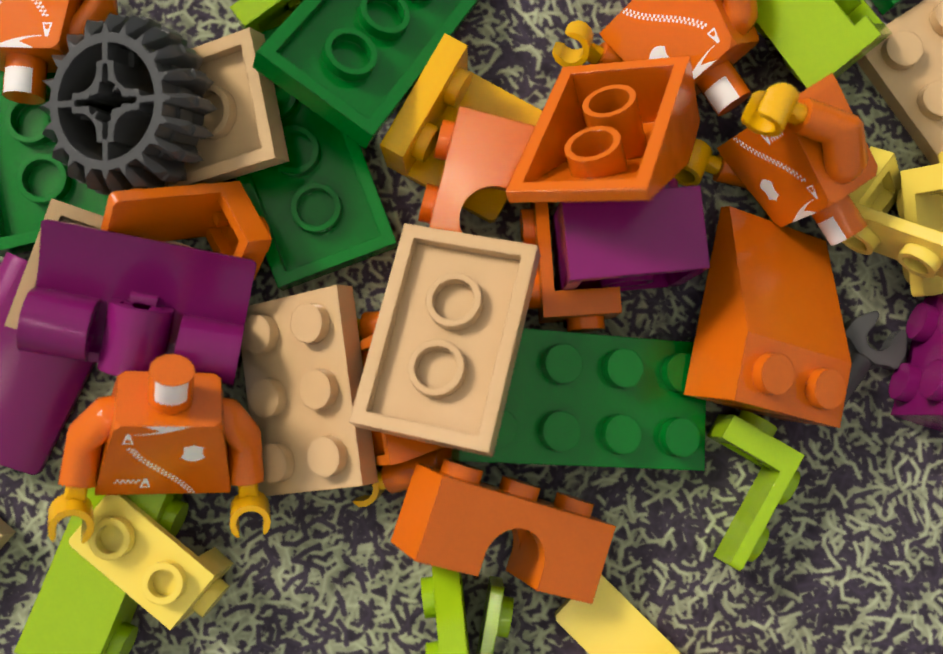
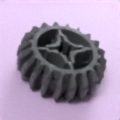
(127, 105)

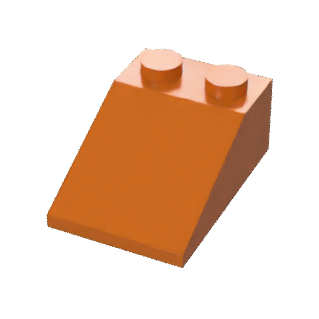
(610, 133)
(770, 325)

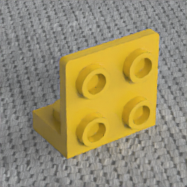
(437, 96)

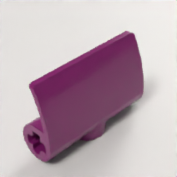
(134, 300)
(34, 388)

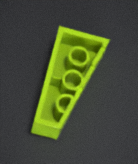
(820, 34)

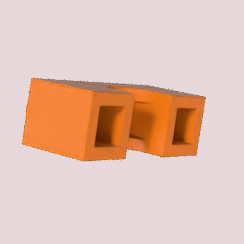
(478, 155)
(455, 518)

